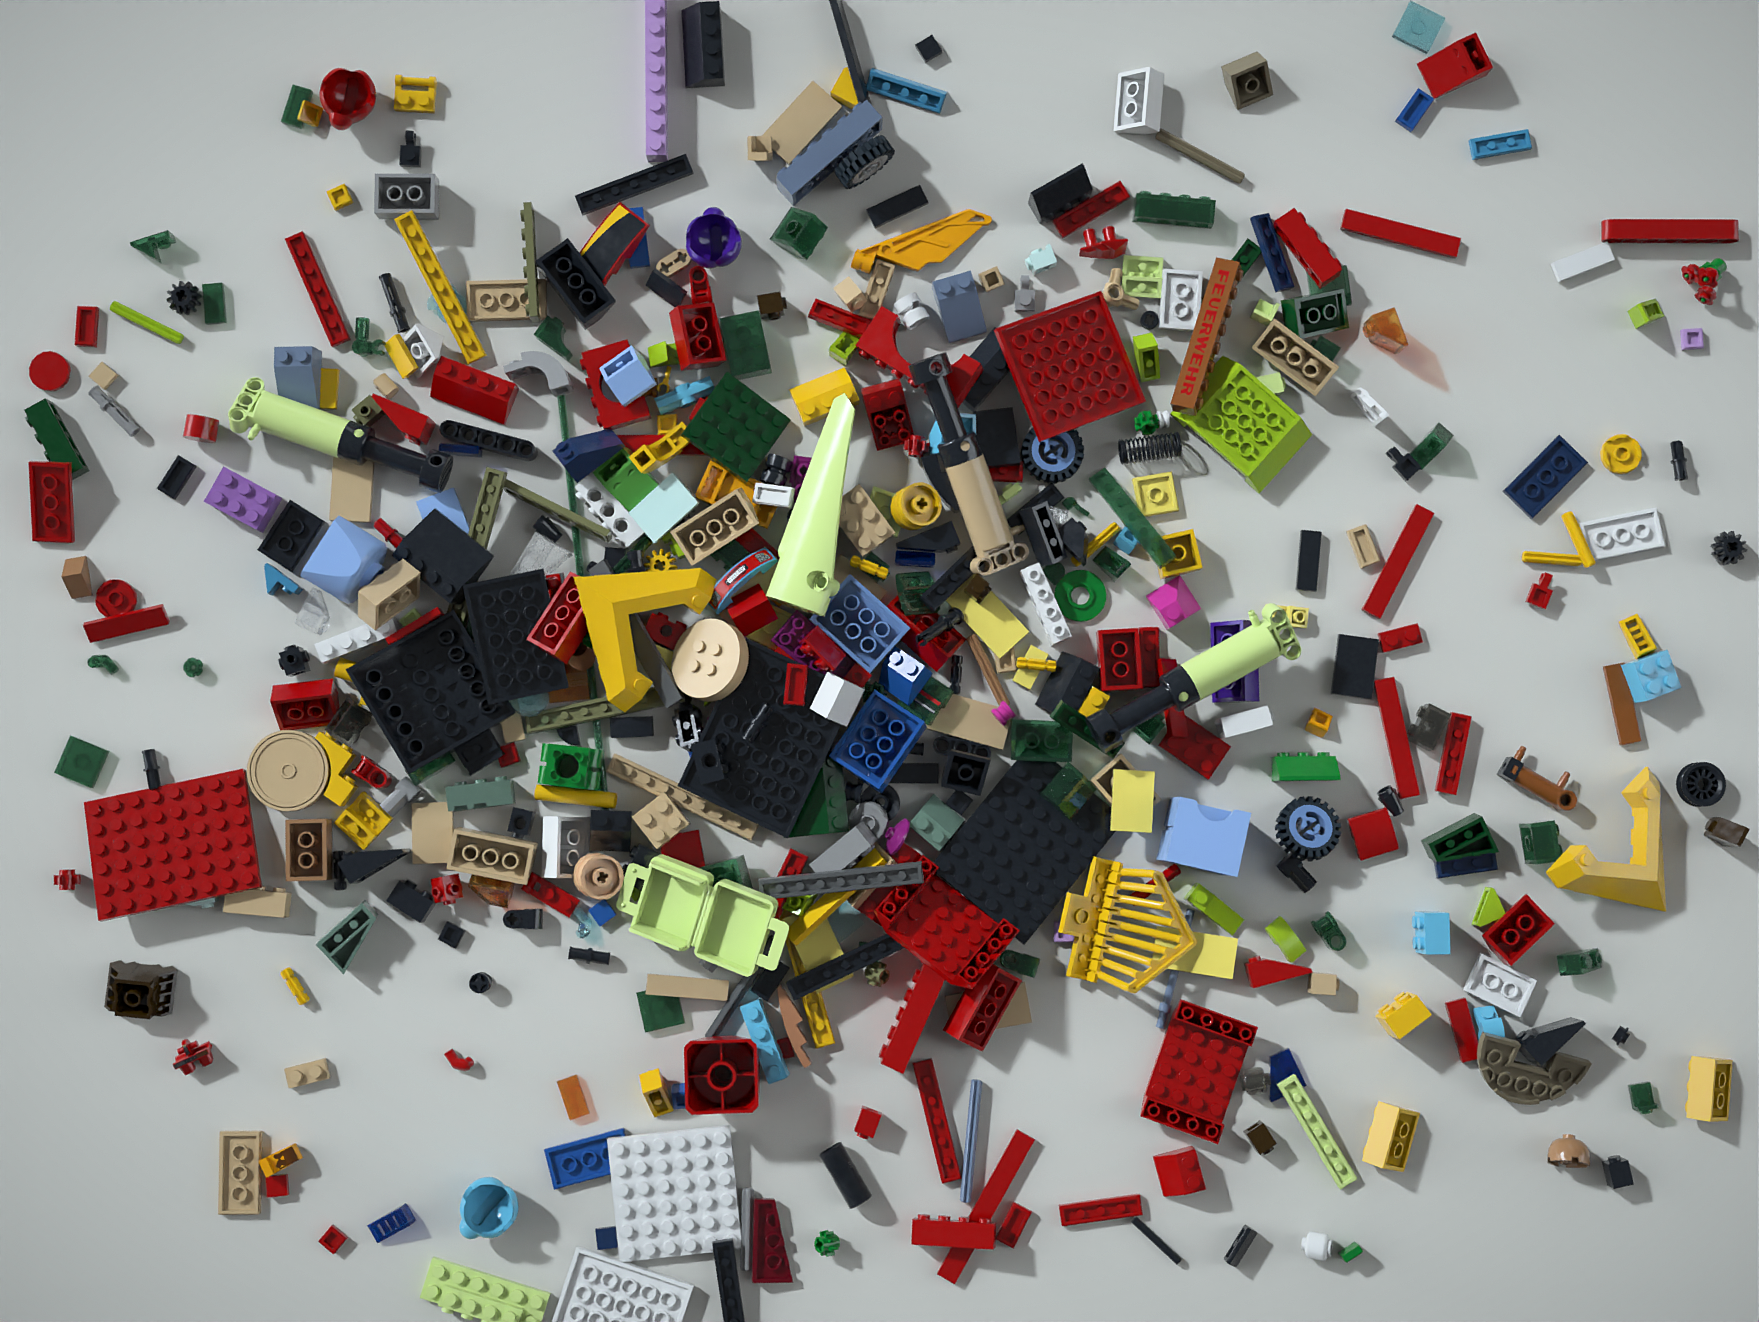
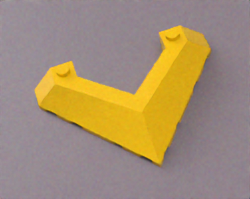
(606, 606)
(1633, 883)

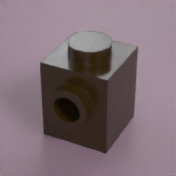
(771, 305)

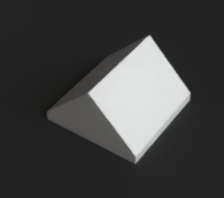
(837, 699)

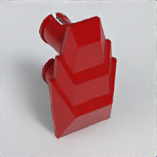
(1107, 249)

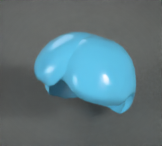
(487, 1208)

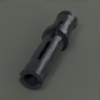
(401, 324)

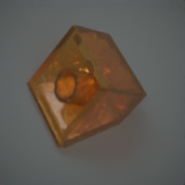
(1386, 331)

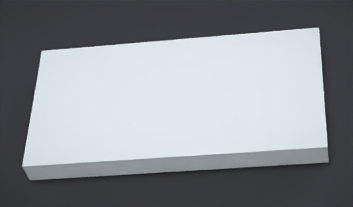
(1623, 534)

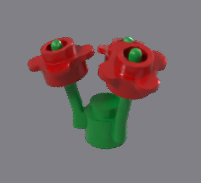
(1707, 275)

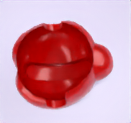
(347, 96)

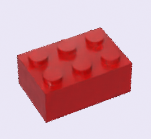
(697, 336)
(1119, 660)

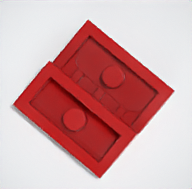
(1373, 833)

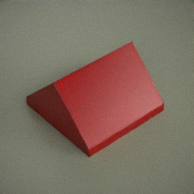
(751, 610)

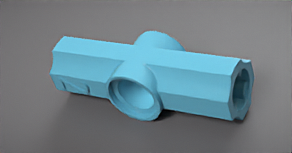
(684, 395)

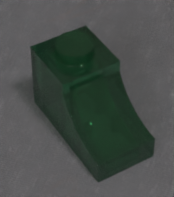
(552, 335)

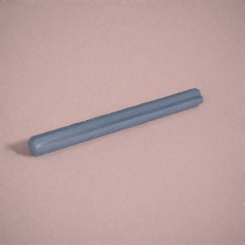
(971, 1140)

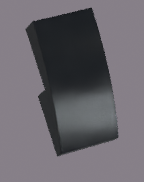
(631, 727)

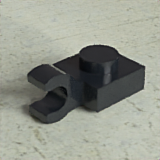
(410, 153)
(1404, 465)

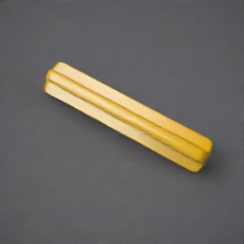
(1578, 539)
(1099, 541)
(1551, 558)

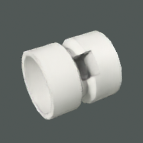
(912, 312)

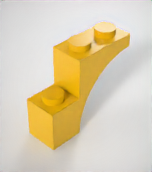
(341, 756)

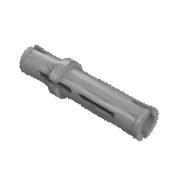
(107, 404)

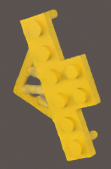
(1090, 918)

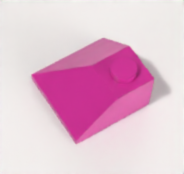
(1173, 602)

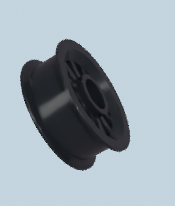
(1711, 770)

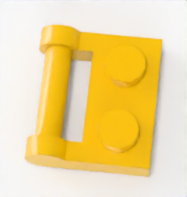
(415, 100)

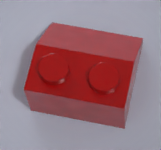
(1179, 1172)

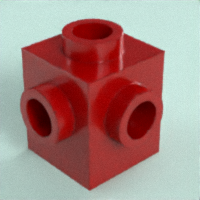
(446, 889)

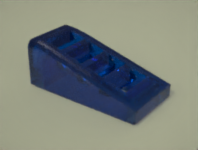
(402, 1215)

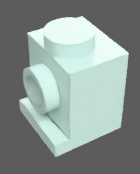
(1041, 260)

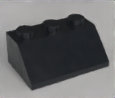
(1060, 194)
(1067, 683)

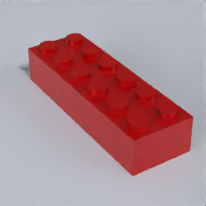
(911, 1019)

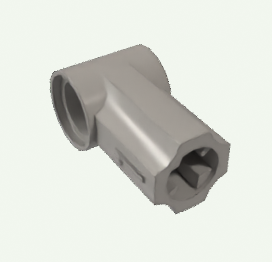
(403, 793)

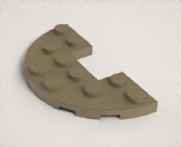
(1522, 1081)

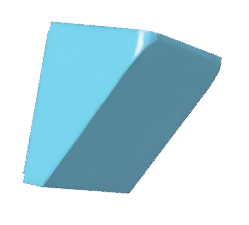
(1125, 541)

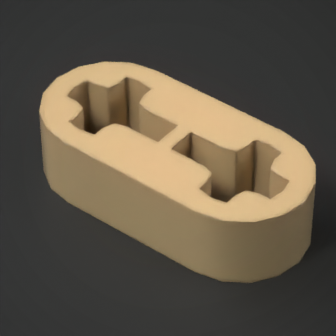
(671, 259)

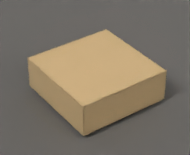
(103, 375)

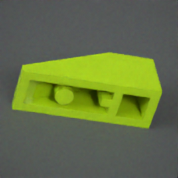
(1214, 908)

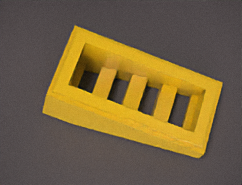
(1647, 640)

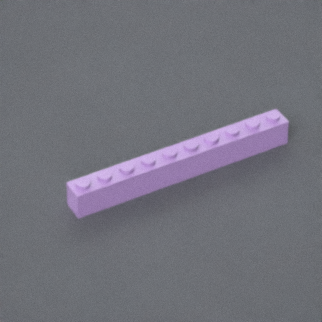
(656, 80)

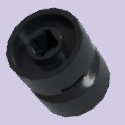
(776, 470)

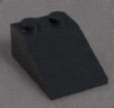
(361, 865)
(1544, 1041)

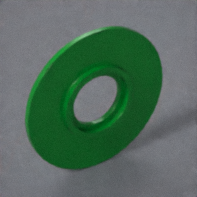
(1092, 584)

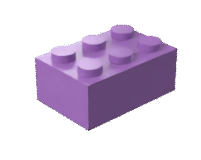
(243, 499)

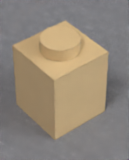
(850, 294)
(1323, 983)

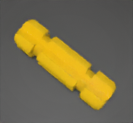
(869, 567)
(1036, 664)
(294, 986)

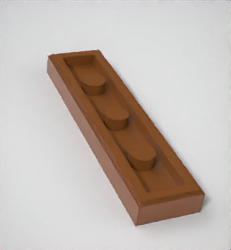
(1621, 704)

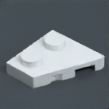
(1369, 406)

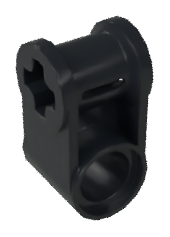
(526, 919)

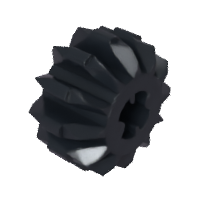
(185, 305)
(1721, 548)

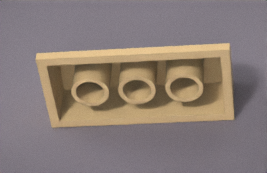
(1295, 357)
(715, 526)
(492, 855)

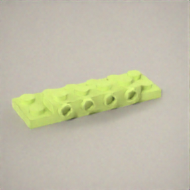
(482, 1294)

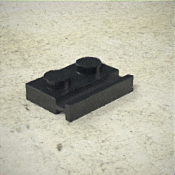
(480, 752)

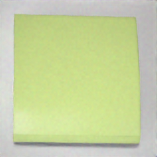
(1142, 276)

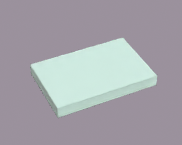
(664, 508)

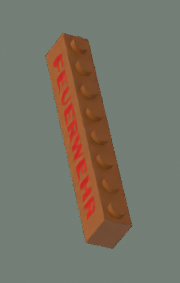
(1206, 336)

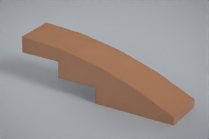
(791, 1018)

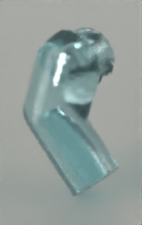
(584, 923)

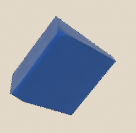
(678, 1095)

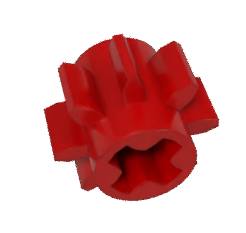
(916, 446)
(67, 879)

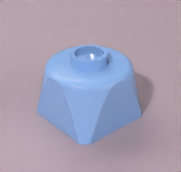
(345, 560)

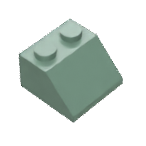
(936, 822)

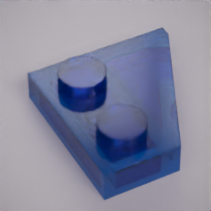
(1281, 1067)

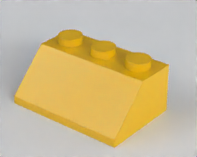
(816, 396)
(1709, 1088)
(1390, 1136)

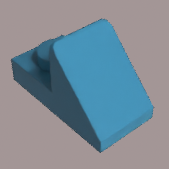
(276, 578)

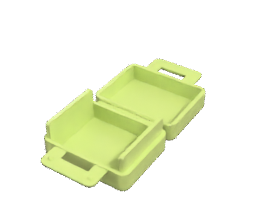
(722, 922)

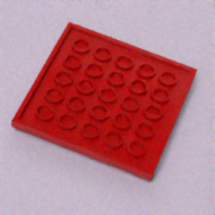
(1069, 366)

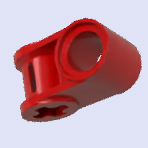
(700, 289)
(369, 771)

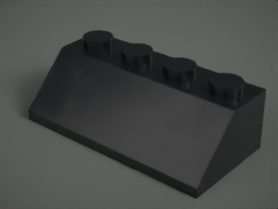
(703, 45)
(576, 283)
(995, 369)

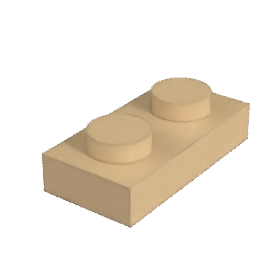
(307, 1073)

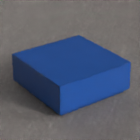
(602, 912)

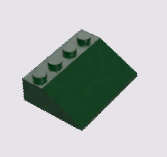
(825, 805)

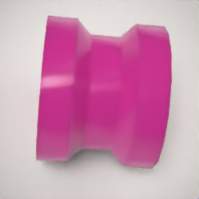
(1003, 713)

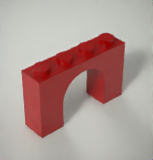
(611, 414)

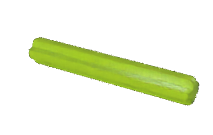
(146, 322)

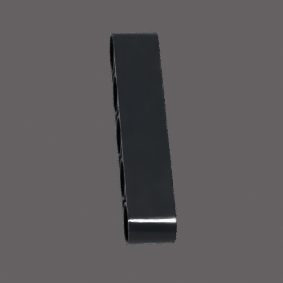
(480, 435)

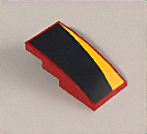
(614, 241)

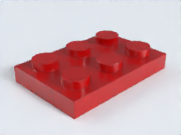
(1199, 751)

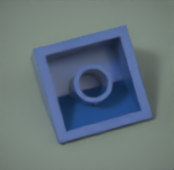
(903, 675)

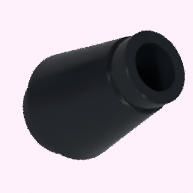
(547, 529)
(1390, 799)

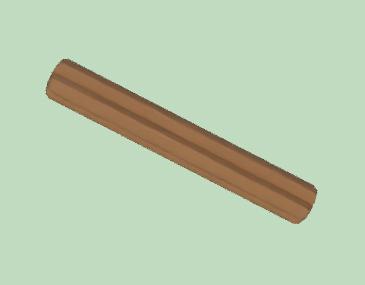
(987, 669)

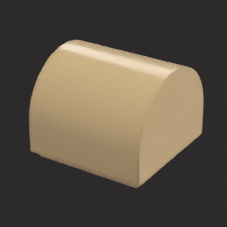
(991, 279)
(386, 386)

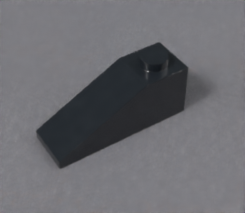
(936, 540)

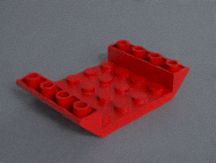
(944, 928)
(1196, 1070)

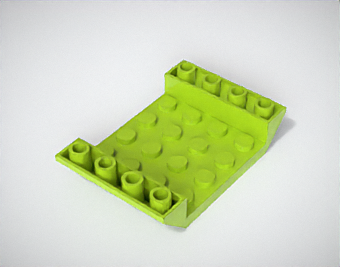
(1246, 423)

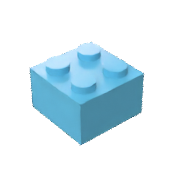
(1651, 676)
(1431, 932)

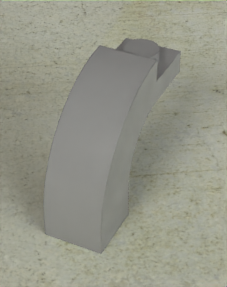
(544, 364)

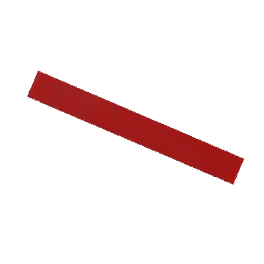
(989, 1199)

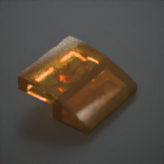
(577, 689)

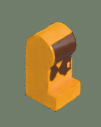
(280, 1160)

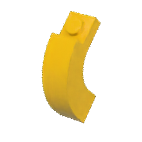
(659, 453)

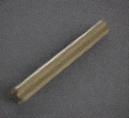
(1200, 156)

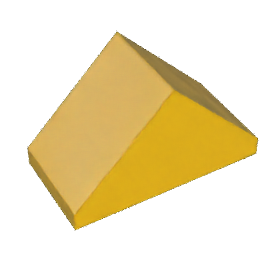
(844, 90)

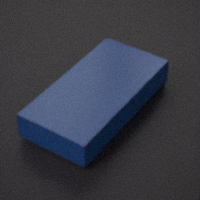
(1414, 110)

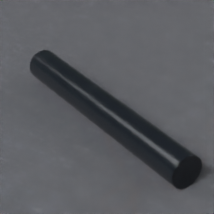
(1156, 1240)

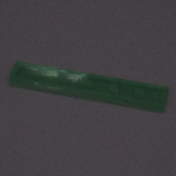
(1132, 518)

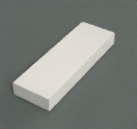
(1582, 261)

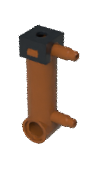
(1515, 771)

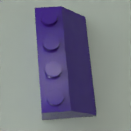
(1246, 688)

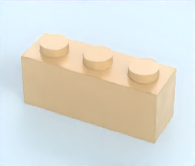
(259, 902)

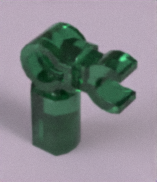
(361, 345)

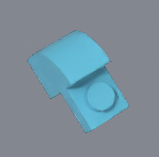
(1488, 1021)

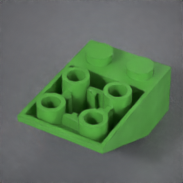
(625, 480)

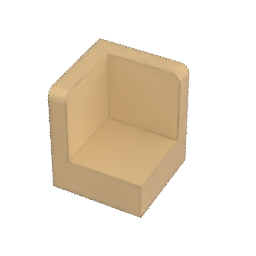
(760, 148)

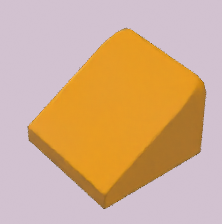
(1318, 723)

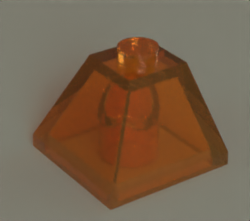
(491, 890)

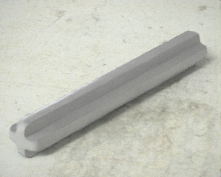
(746, 1229)

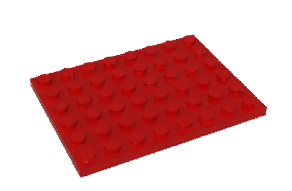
(172, 845)

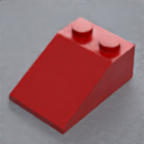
(413, 424)

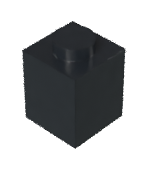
(1617, 1172)

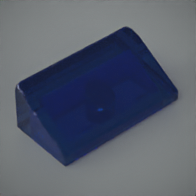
(915, 559)

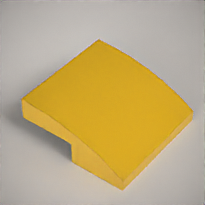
(363, 820)

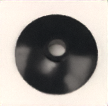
(891, 798)

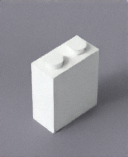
(1244, 722)

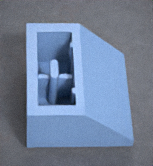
(628, 375)

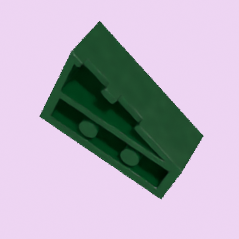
(1461, 839)

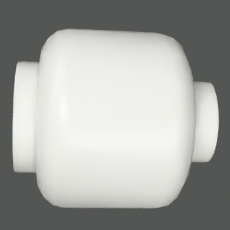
(1317, 1246)

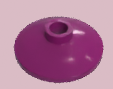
(896, 836)

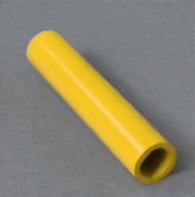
(575, 796)

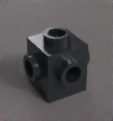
(291, 666)

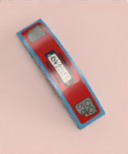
(738, 576)

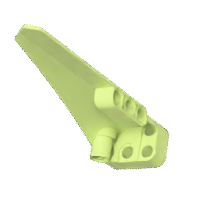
(809, 543)

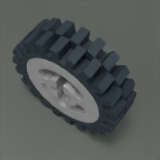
(864, 161)

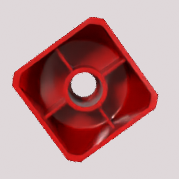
(711, 1095)

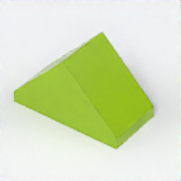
(1645, 313)
(843, 348)
(1488, 908)

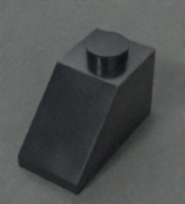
(1075, 540)

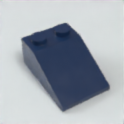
(587, 452)

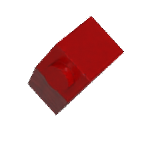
(1267, 971)

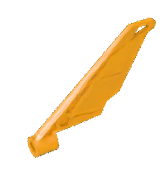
(922, 245)

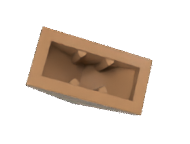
(77, 577)

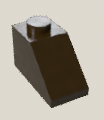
(1725, 832)

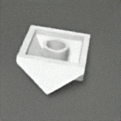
(424, 347)

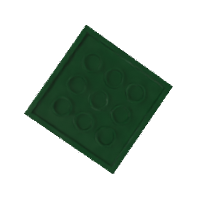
(736, 427)

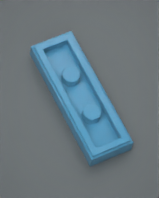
(1500, 144)

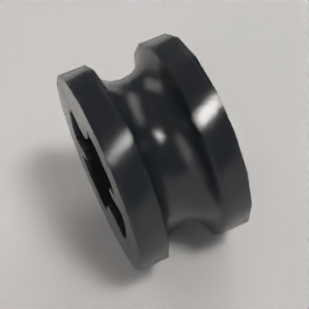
(1144, 316)

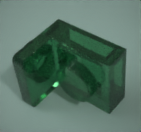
(1642, 1097)

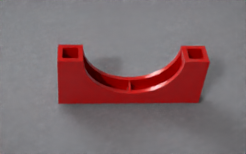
(880, 345)

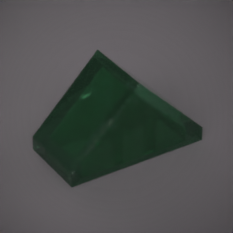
(1111, 563)

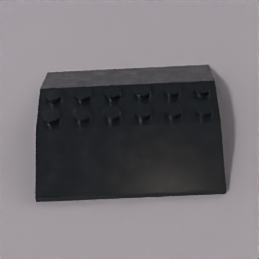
(428, 692)

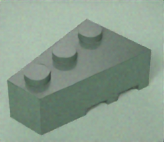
(347, 936)

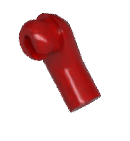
(459, 1063)

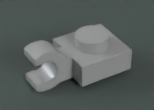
(1024, 298)

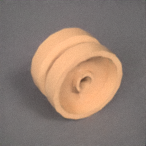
(601, 866)

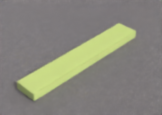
(1317, 1131)

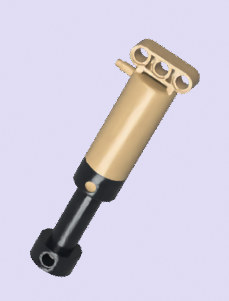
(968, 473)

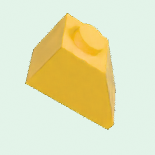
(656, 1092)

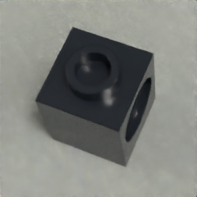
(527, 815)

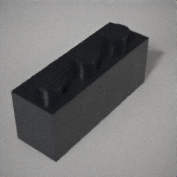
(1043, 533)

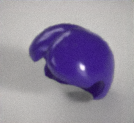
(713, 239)

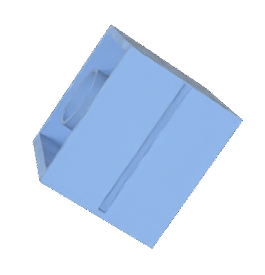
(1203, 837)

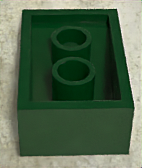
(1315, 313)

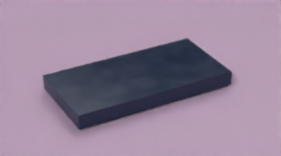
(1545, 477)

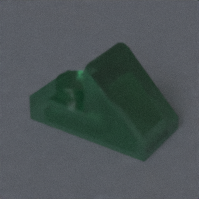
(150, 244)

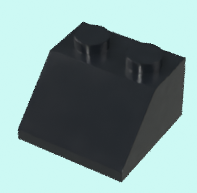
(965, 772)
(610, 830)

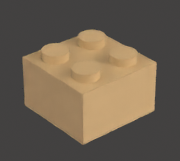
(661, 820)

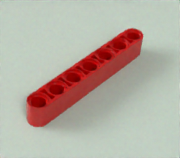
(1670, 231)

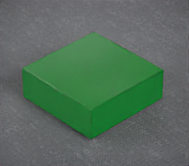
(1350, 1252)

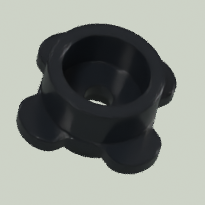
(1621, 1035)

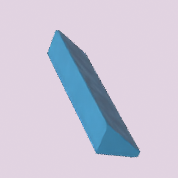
(906, 90)

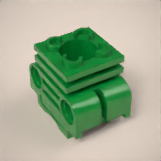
(585, 777)

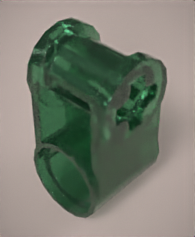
(1328, 931)
(1023, 963)

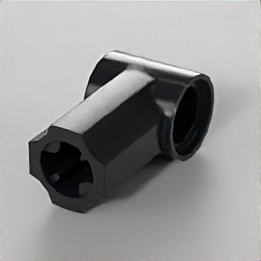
(1294, 869)

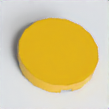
(1621, 454)

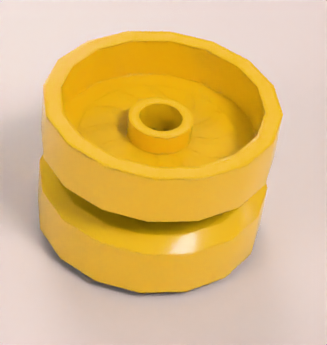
(916, 506)

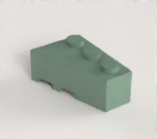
(480, 794)

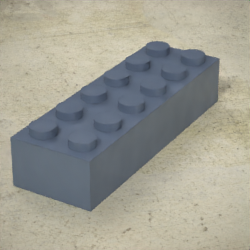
(826, 154)

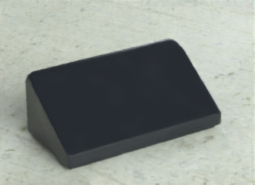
(1240, 1245)

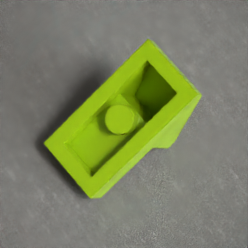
(663, 355)

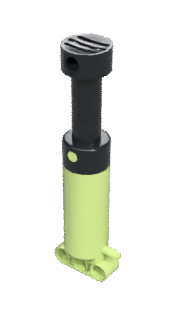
(331, 435)
(1202, 675)

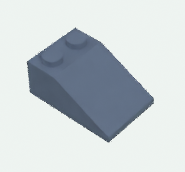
(959, 306)
(299, 373)

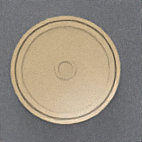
(710, 660)
(288, 770)

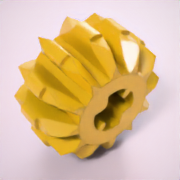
(660, 558)

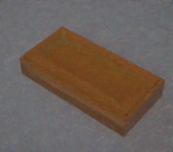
(573, 1097)

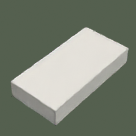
(773, 495)

